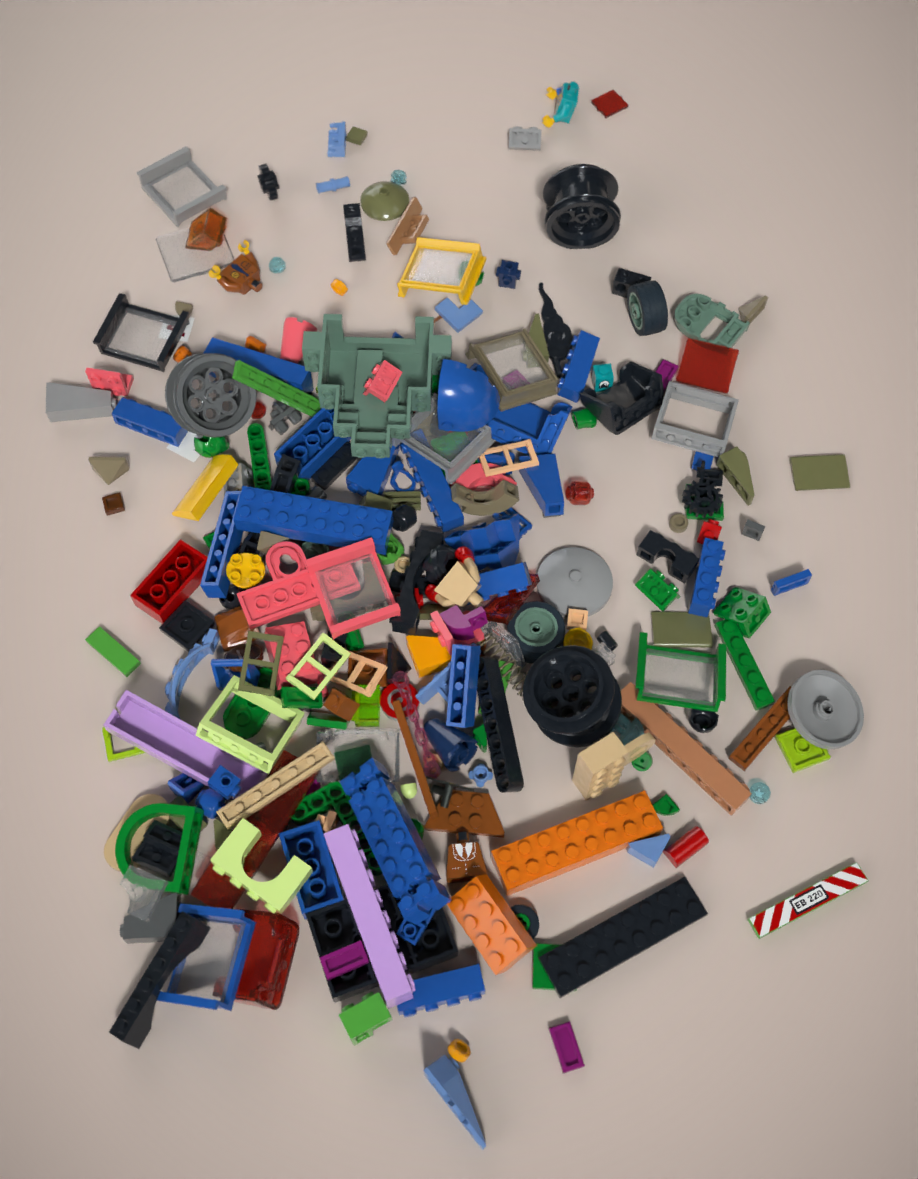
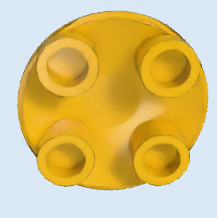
(245, 570)

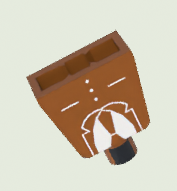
(464, 860)

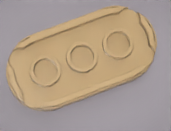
(109, 848)

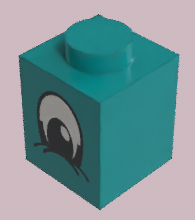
(602, 377)

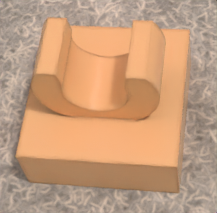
(577, 618)
(328, 823)

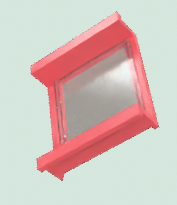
(352, 587)

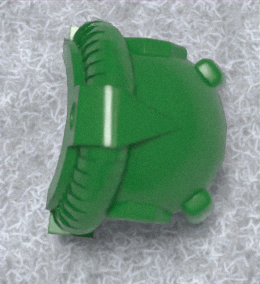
(210, 446)

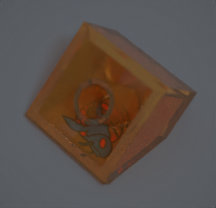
(206, 231)

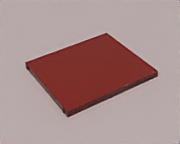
(707, 365)

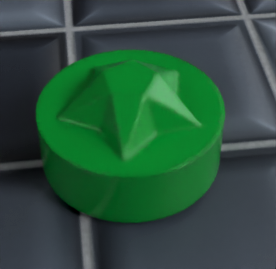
(643, 762)

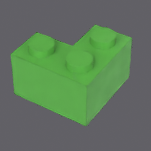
(365, 1017)

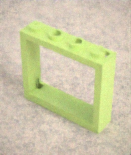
(240, 747)

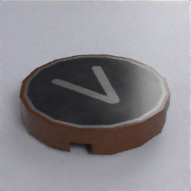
(238, 653)

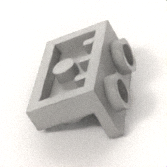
(525, 138)
(241, 477)

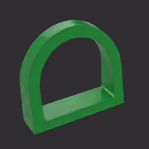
(188, 845)

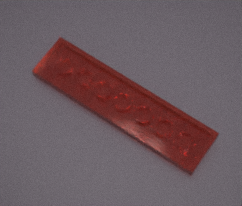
(270, 820)

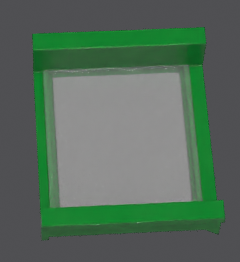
(680, 676)

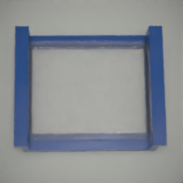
(213, 971)

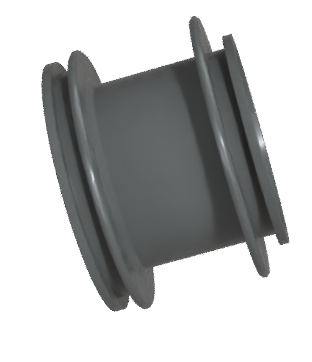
(180, 393)

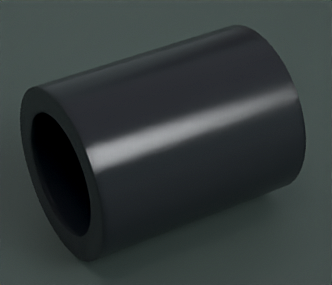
(607, 639)

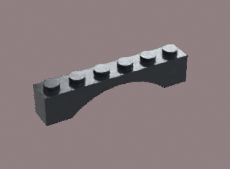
(283, 481)
(410, 612)
(136, 1016)

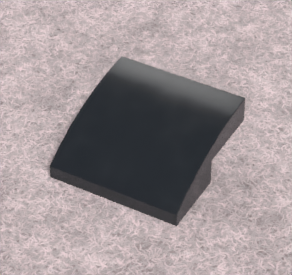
(159, 848)

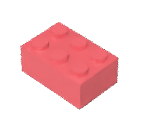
(294, 647)

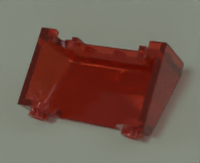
(267, 960)

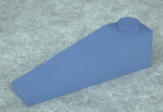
(448, 1083)

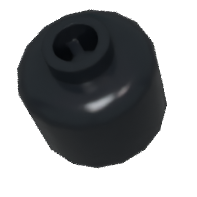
(404, 518)

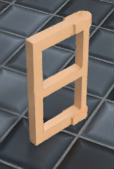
(510, 467)
(381, 668)

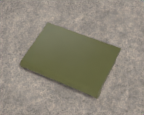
(820, 472)
(681, 630)

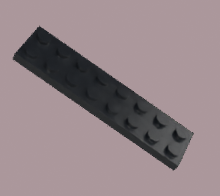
(622, 937)

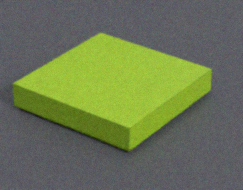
(799, 752)

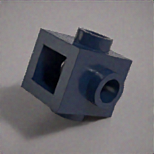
(508, 274)

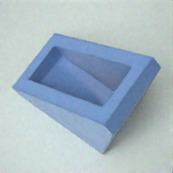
(649, 849)

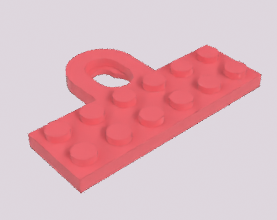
(284, 594)

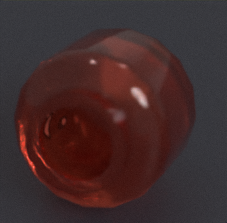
(579, 493)

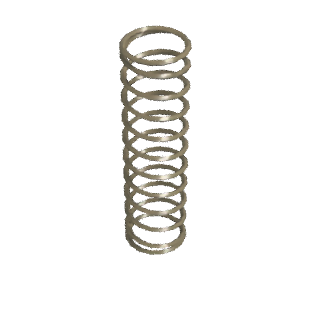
(508, 661)

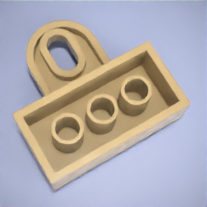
(603, 763)

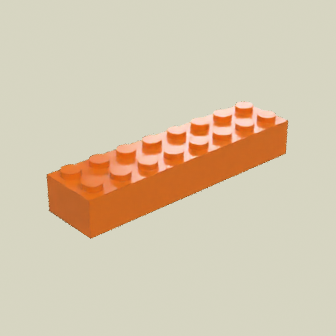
(575, 843)

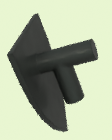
(445, 792)

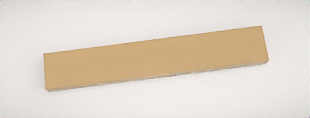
(275, 785)

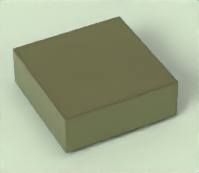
(356, 136)

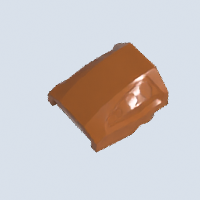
(233, 628)

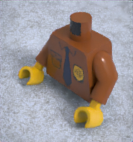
(240, 274)

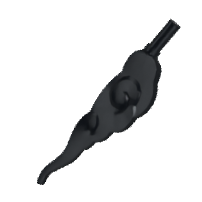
(556, 333)

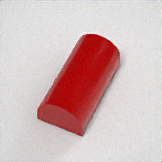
(686, 846)

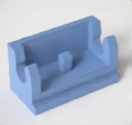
(337, 140)

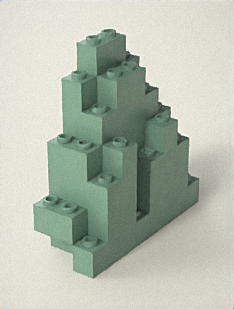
(347, 364)

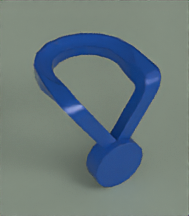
(398, 467)

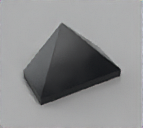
(395, 663)

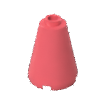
(293, 338)

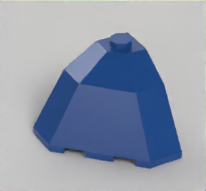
(492, 544)

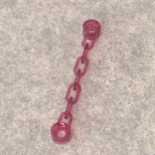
(431, 764)

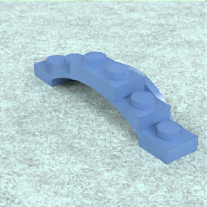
(184, 668)

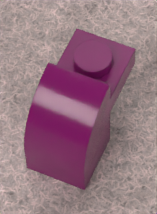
(462, 625)

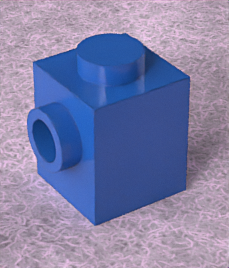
(225, 783)

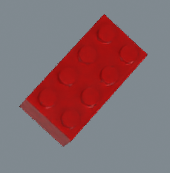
(170, 582)

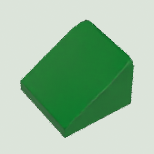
(480, 735)

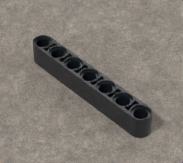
(498, 727)

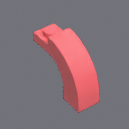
(475, 477)

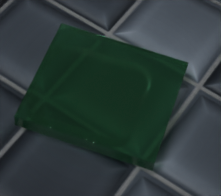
(351, 759)

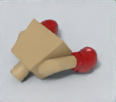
(459, 584)

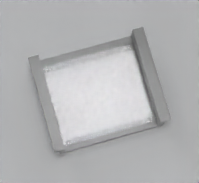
(180, 186)
(447, 449)

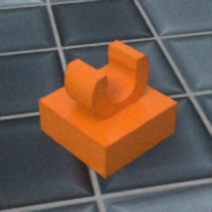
(254, 344)

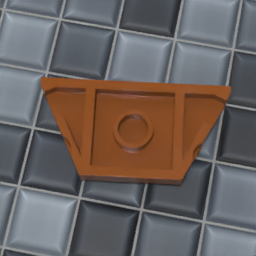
(467, 813)

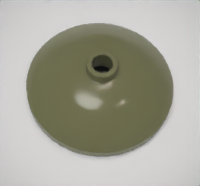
(384, 201)

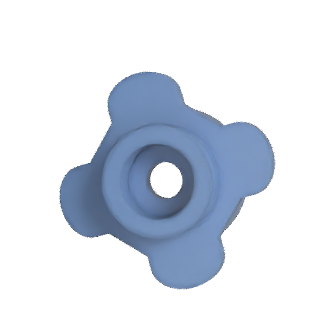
(480, 769)

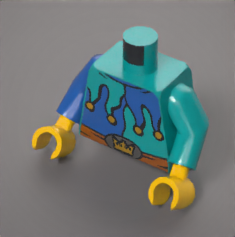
(565, 103)

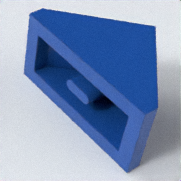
(185, 787)

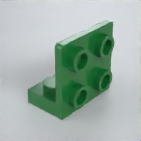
(745, 609)

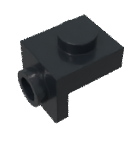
(713, 476)

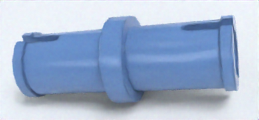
(332, 185)

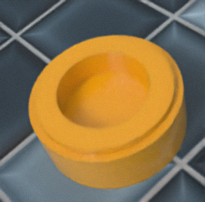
(339, 287)
(459, 1050)

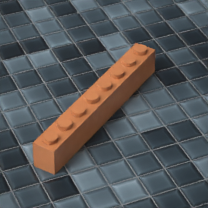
(686, 752)

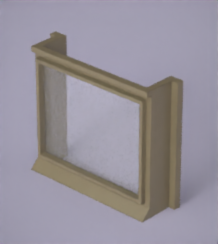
(515, 369)

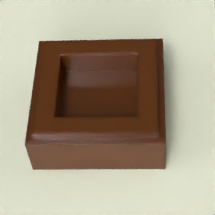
(113, 504)

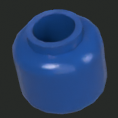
(210, 802)

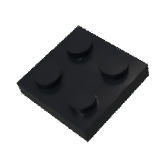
(187, 625)

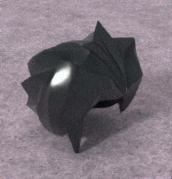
(439, 563)

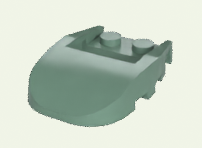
(698, 311)

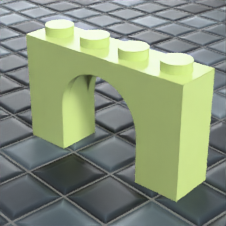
(276, 892)

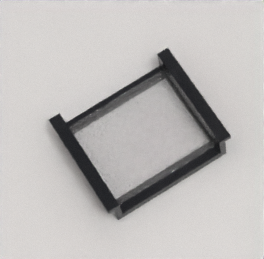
(140, 334)

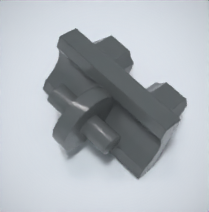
(278, 422)

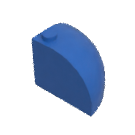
(465, 398)

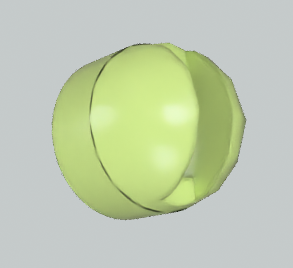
(409, 790)

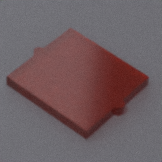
(609, 103)

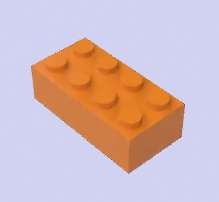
(491, 924)

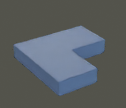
(456, 317)

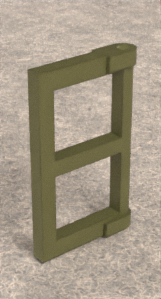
(246, 660)

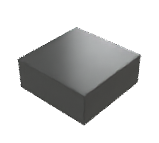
(753, 530)

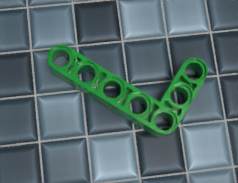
(261, 457)
(336, 803)

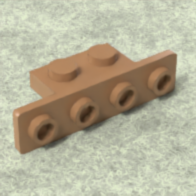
(409, 227)

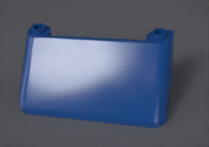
(528, 423)

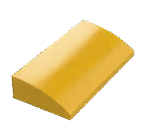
(206, 487)

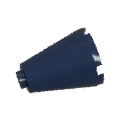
(450, 744)

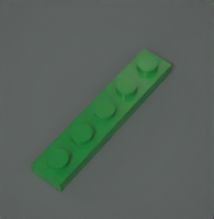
(744, 664)

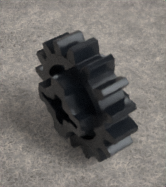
(268, 182)
(704, 497)

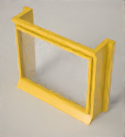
(443, 268)

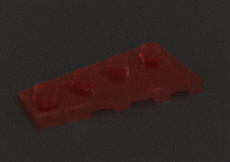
(504, 608)

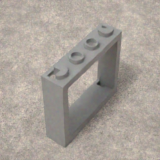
(689, 439)

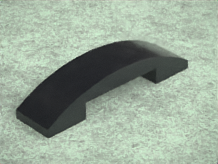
(354, 232)

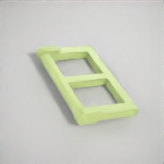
(307, 658)

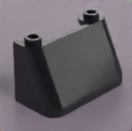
(628, 400)

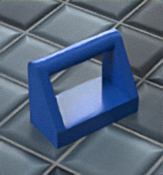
(223, 676)

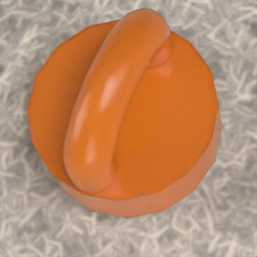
(181, 353)

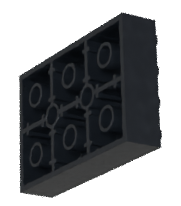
(336, 928)

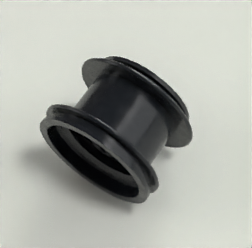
(581, 207)
(562, 666)

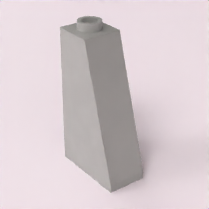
(77, 402)

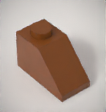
(341, 704)

